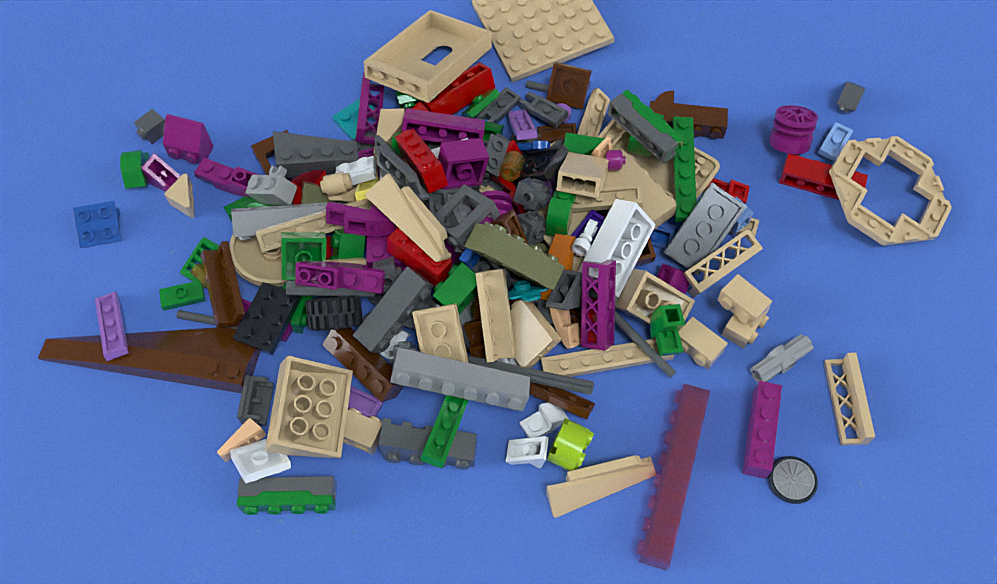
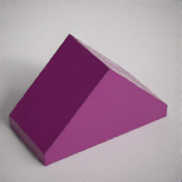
(159, 173)

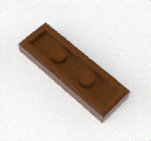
(563, 399)

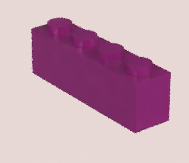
(442, 127)
(762, 430)

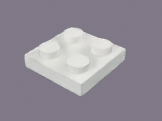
(256, 463)

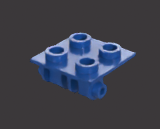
(97, 224)

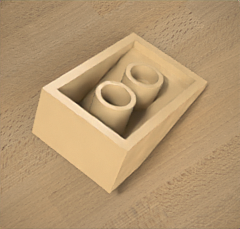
(646, 293)

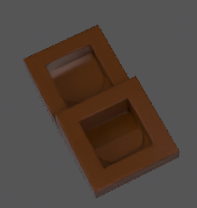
(475, 335)

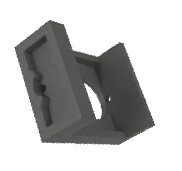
(482, 207)

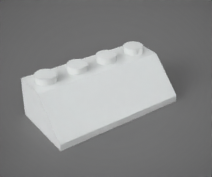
(621, 239)

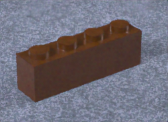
(706, 120)
(367, 366)

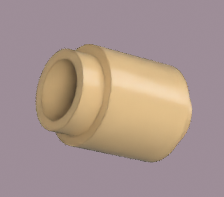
(336, 183)

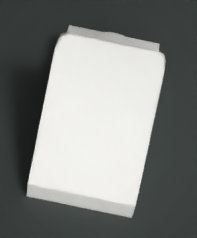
(544, 421)
(527, 451)

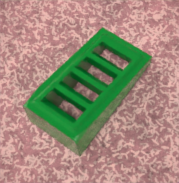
(204, 244)

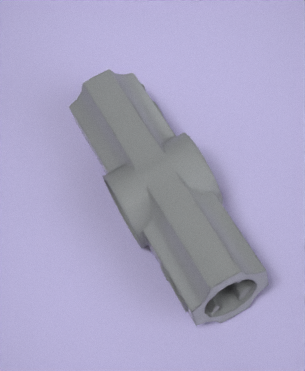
(781, 358)

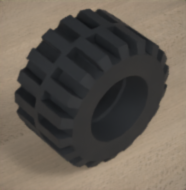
(333, 312)

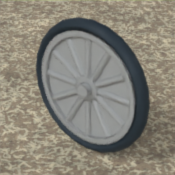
(793, 480)

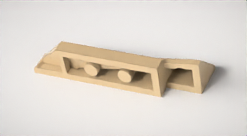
(410, 216)
(597, 482)

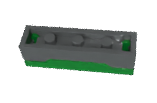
(645, 126)
(287, 494)

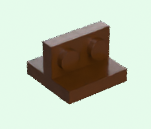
(569, 85)

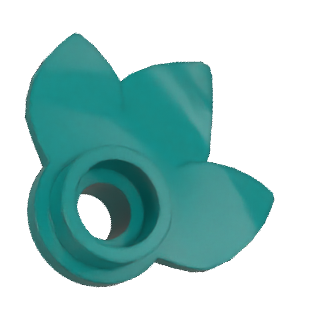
(525, 291)

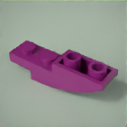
(224, 177)
(359, 220)
(340, 275)

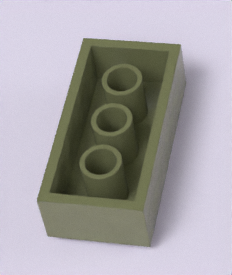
(515, 255)

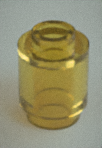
(512, 165)

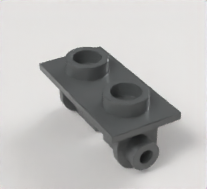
(496, 150)

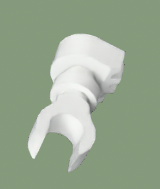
(582, 244)

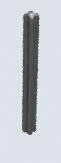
(538, 376)

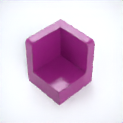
(674, 277)

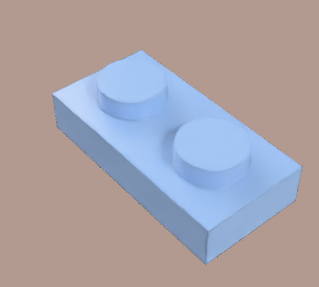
(835, 141)

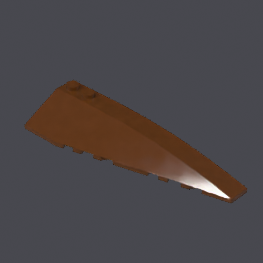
(180, 356)

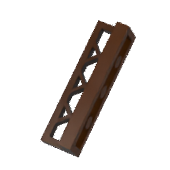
(223, 286)

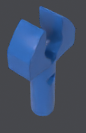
(533, 146)

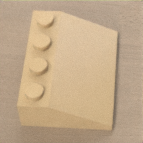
(309, 409)

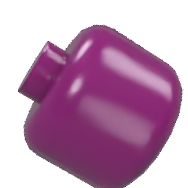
(615, 159)

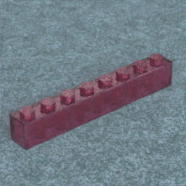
(674, 477)

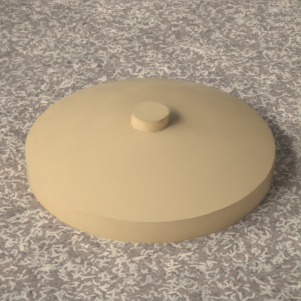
(254, 264)

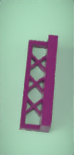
(364, 108)
(606, 304)

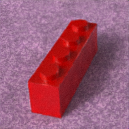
(462, 90)
(421, 160)
(813, 176)

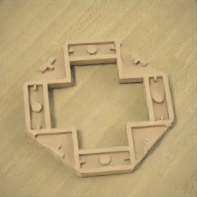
(851, 193)

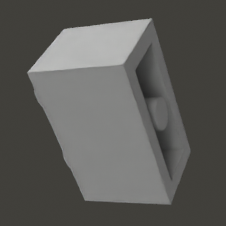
(272, 188)

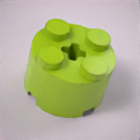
(569, 444)

